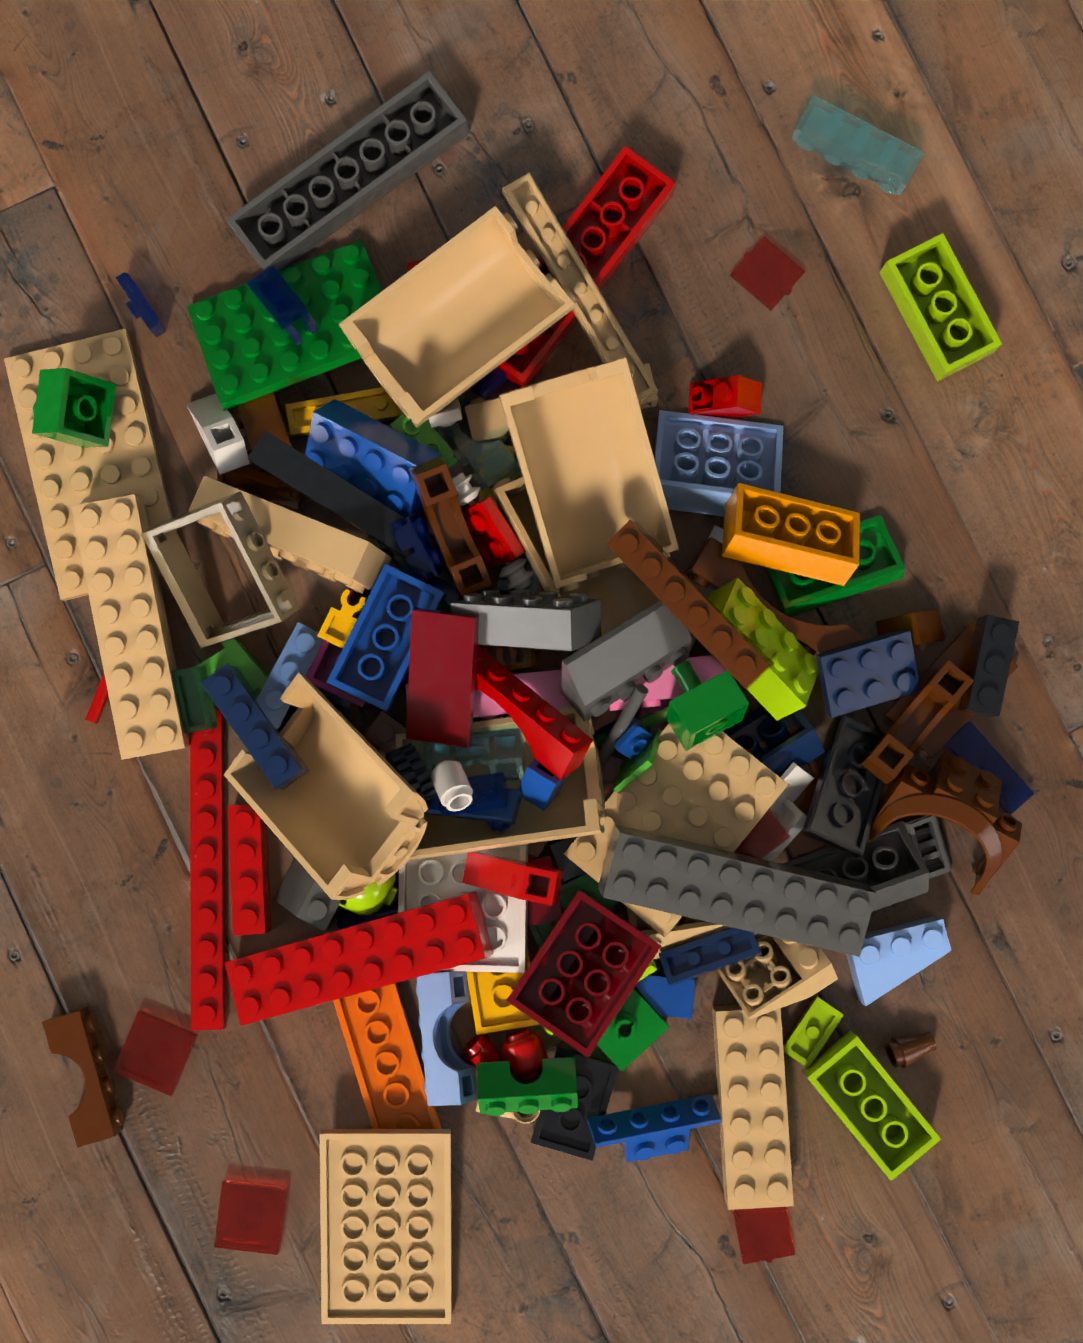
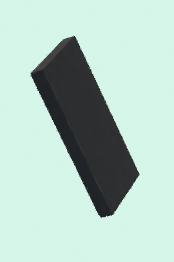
(845, 789)

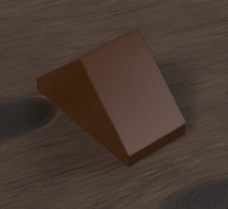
(923, 625)

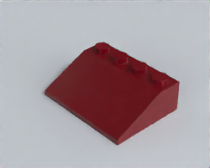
(584, 973)

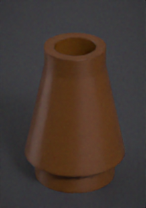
(907, 1049)

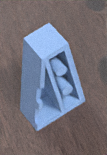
(895, 955)

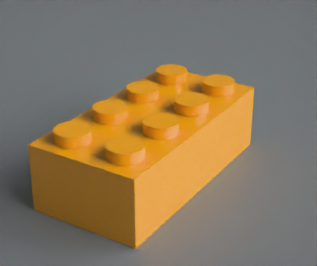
(791, 534)

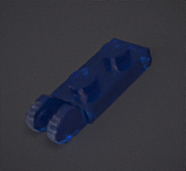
(281, 303)

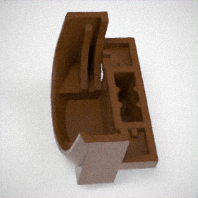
(961, 796)

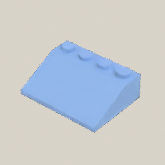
(707, 457)

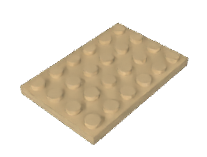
(693, 795)
(386, 1226)

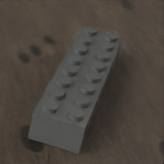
(349, 174)
(736, 890)

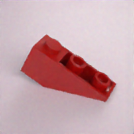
(513, 877)

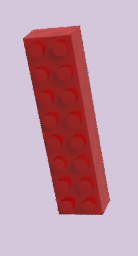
(603, 235)
(359, 958)

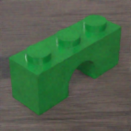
(552, 1091)

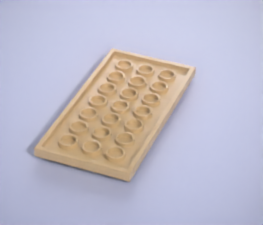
(79, 475)

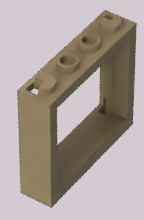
(189, 588)

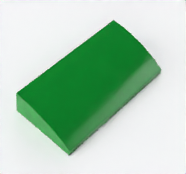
(877, 566)

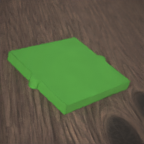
(633, 768)

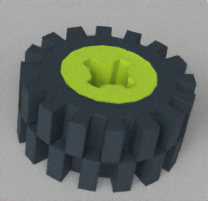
(411, 767)

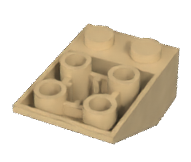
(779, 976)

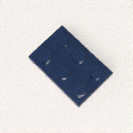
(868, 672)

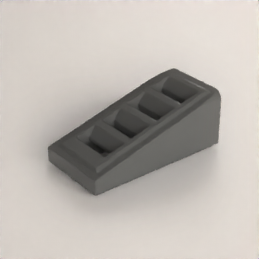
(935, 840)

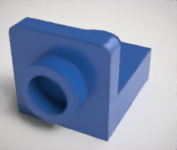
(634, 739)

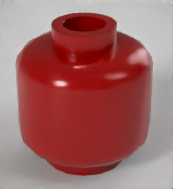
(524, 1052)

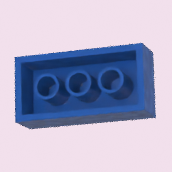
(368, 455)
(379, 645)

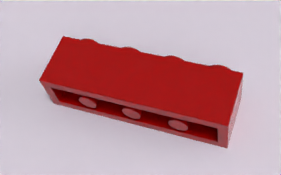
(249, 871)

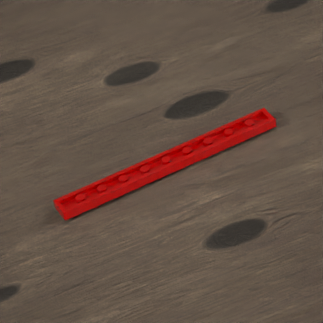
(207, 877)

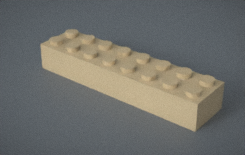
(130, 625)

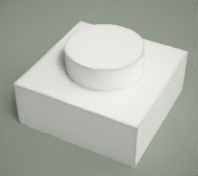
(447, 415)

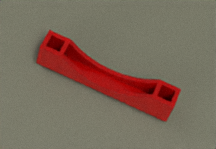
(551, 736)

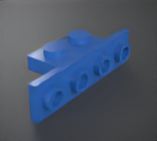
(654, 1128)

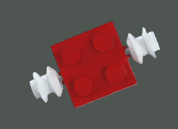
(492, 534)

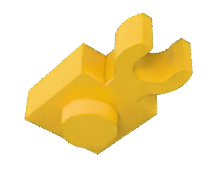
(340, 623)

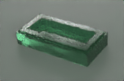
(193, 700)

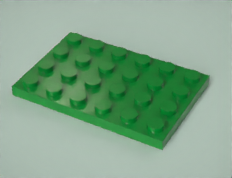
(250, 351)

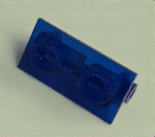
(415, 535)

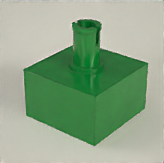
(73, 408)
(704, 707)
(632, 1030)

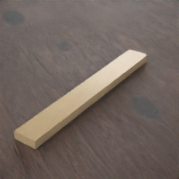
(569, 270)

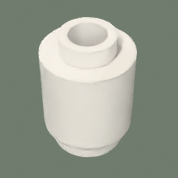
(452, 785)

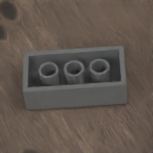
(533, 620)

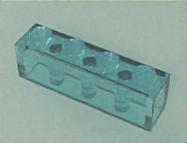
(857, 146)

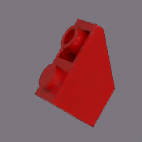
(725, 397)

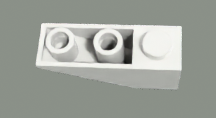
(219, 434)

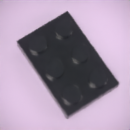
(570, 1129)

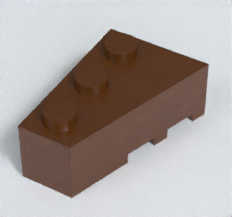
(262, 415)

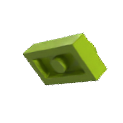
(812, 1031)

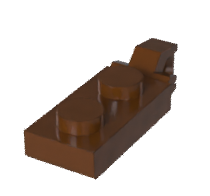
(263, 486)

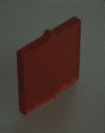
(767, 273)
(763, 1234)

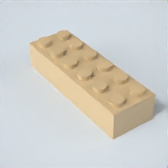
(301, 539)
(752, 1109)

